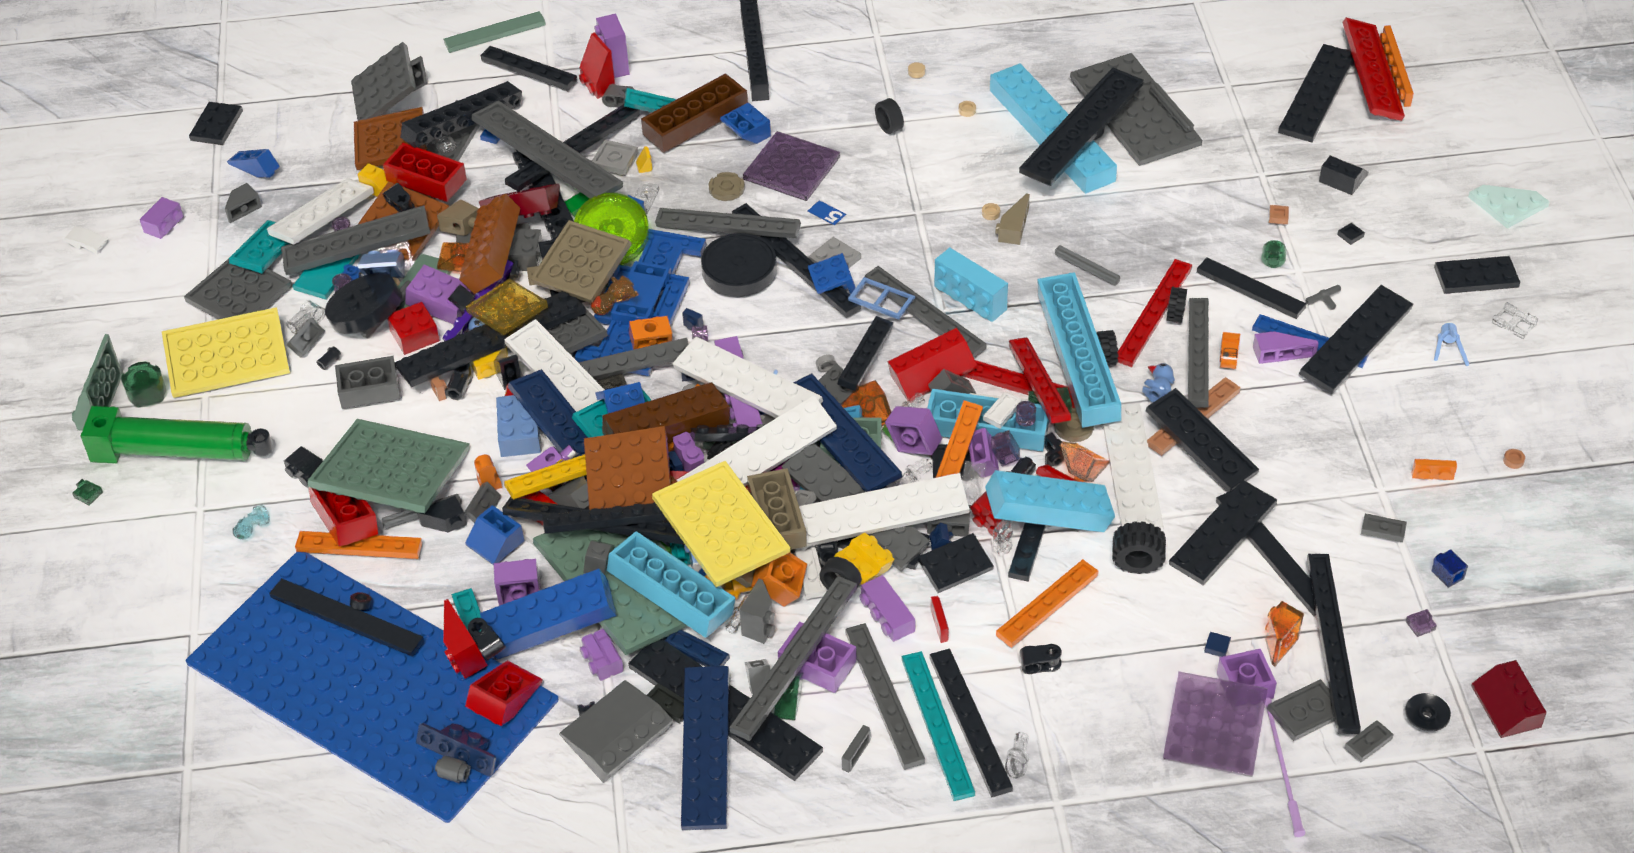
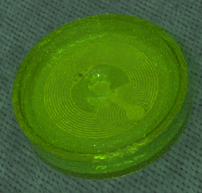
(617, 216)

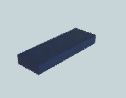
(697, 649)

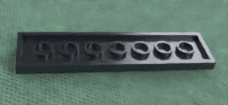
(1317, 93)
(1356, 339)

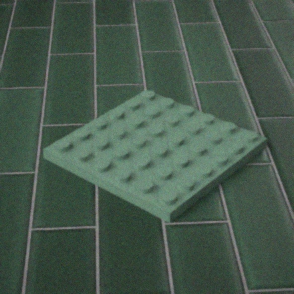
(389, 465)

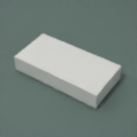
(1002, 410)

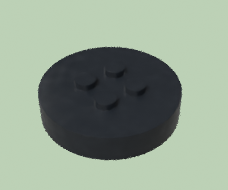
(738, 264)
(363, 303)

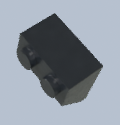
(1342, 175)

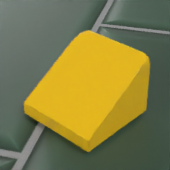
(644, 161)

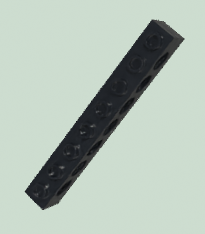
(754, 50)
(456, 114)
(560, 215)

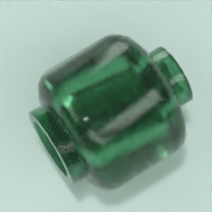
(1274, 253)

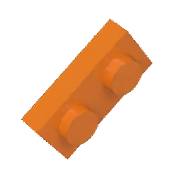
(1434, 469)

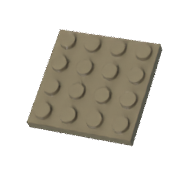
(581, 261)

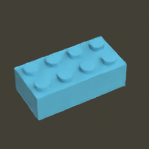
(971, 284)

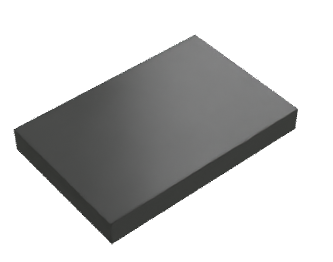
(1304, 710)

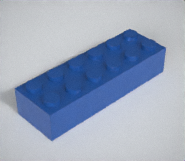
(551, 612)

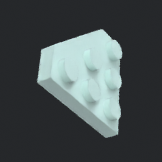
(1508, 204)

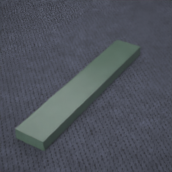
(494, 31)

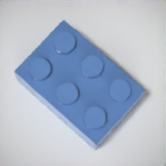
(515, 428)

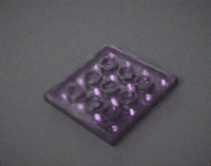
(791, 166)
(1215, 724)

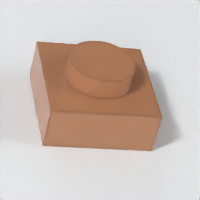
(1278, 214)
(438, 387)

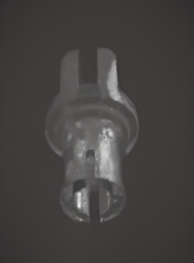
(914, 472)
(1017, 757)

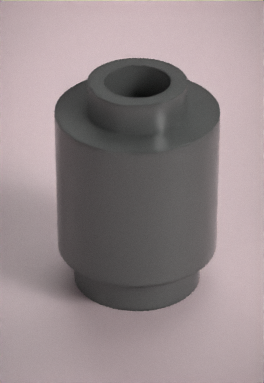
(452, 769)

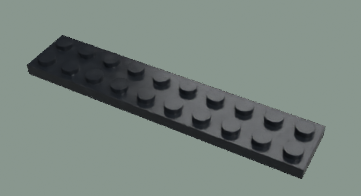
(1081, 126)
(480, 342)
(774, 740)

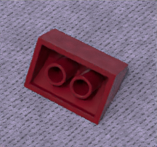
(1509, 699)

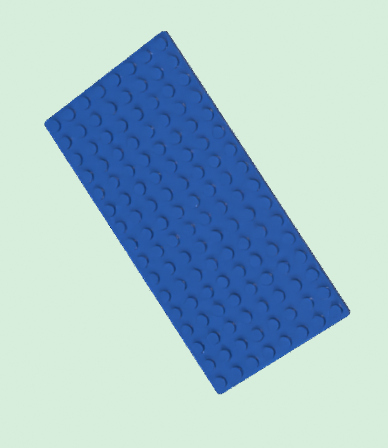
(356, 692)

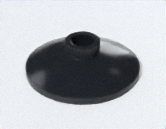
(1431, 706)

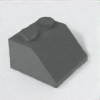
(757, 614)

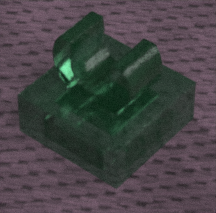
(87, 492)

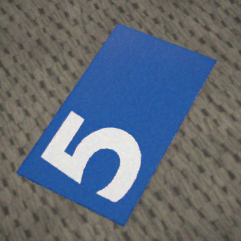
(826, 212)

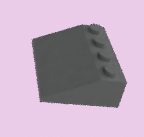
(616, 729)

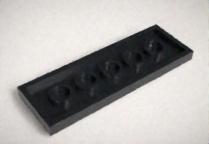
(1202, 440)
(1222, 532)

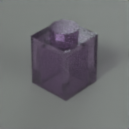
(1005, 448)

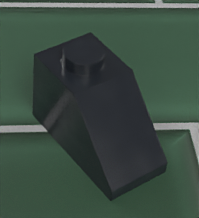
(507, 370)
(444, 516)

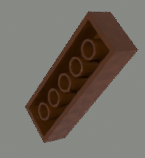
(693, 112)
(676, 412)

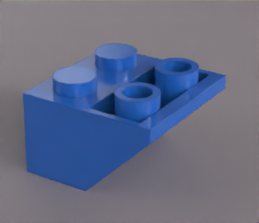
(748, 123)
(494, 535)

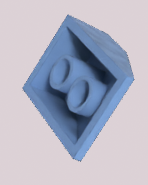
(387, 263)

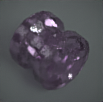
(341, 223)
(340, 280)
(700, 332)
(1025, 413)

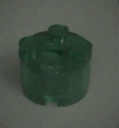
(144, 384)

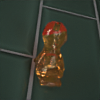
(619, 291)

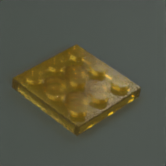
(506, 306)

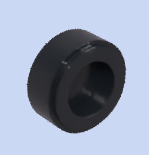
(360, 601)

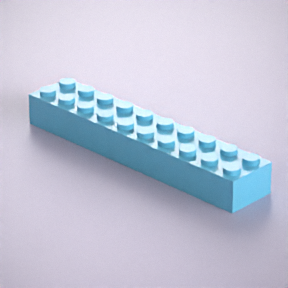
(1041, 115)
(1079, 350)

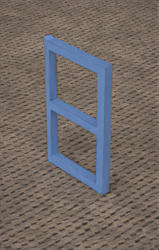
(875, 306)

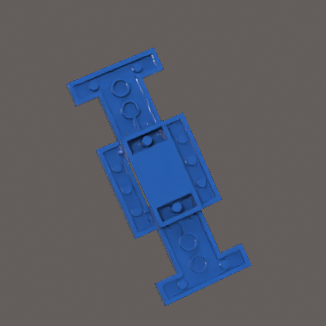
(650, 276)

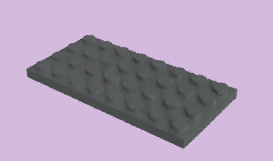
(1143, 123)

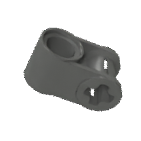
(615, 95)

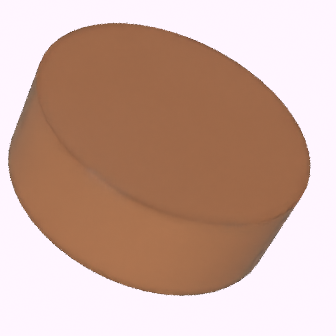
(1514, 458)

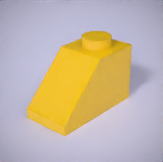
(373, 177)
(485, 366)

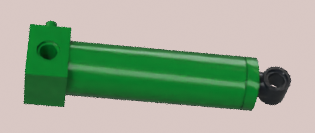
(111, 435)

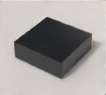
(1351, 233)
(461, 297)

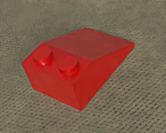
(597, 67)
(461, 647)
(502, 692)

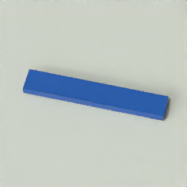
(1267, 324)

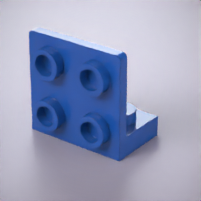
(831, 274)
(621, 397)

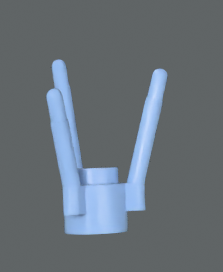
(1450, 335)

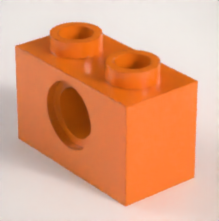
(649, 332)

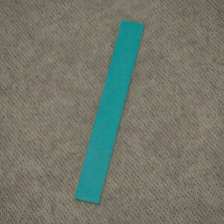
(938, 726)

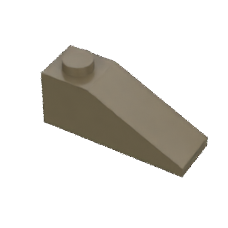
(1013, 222)

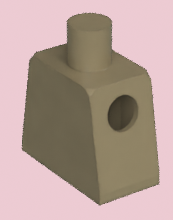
(458, 218)

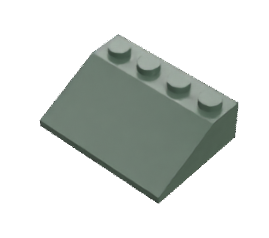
(100, 383)

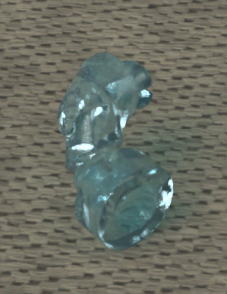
(245, 526)

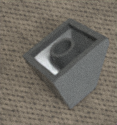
(572, 493)

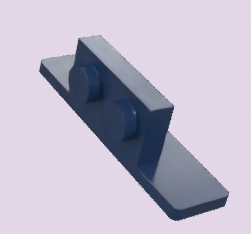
(459, 744)

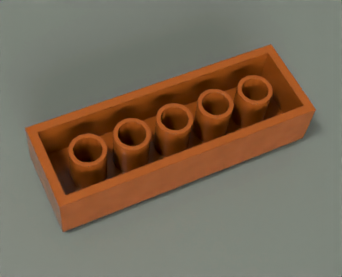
(489, 243)

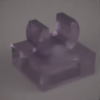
(1421, 622)

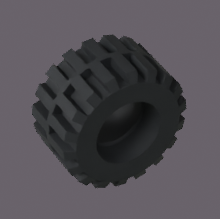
(1139, 547)

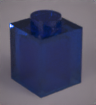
(1449, 568)

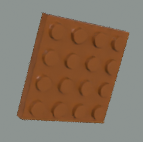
(380, 137)
(381, 208)
(626, 467)

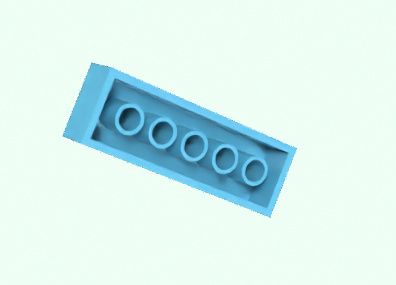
(947, 405)
(1049, 501)
(671, 584)

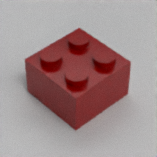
(413, 328)

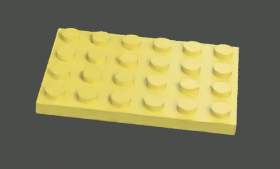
(225, 352)
(720, 523)

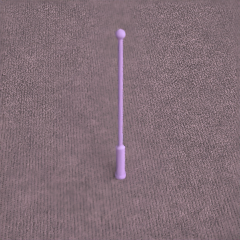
(1298, 831)

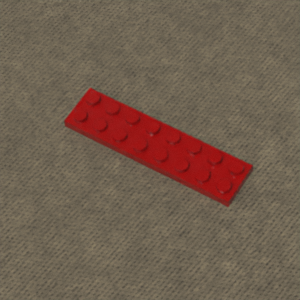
(1373, 69)

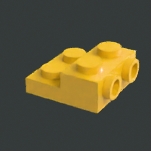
(867, 557)

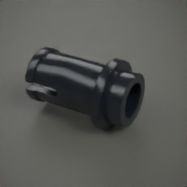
(331, 355)

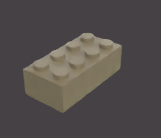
(778, 501)

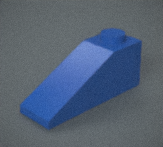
(255, 162)

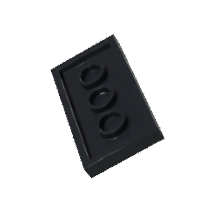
(1477, 274)

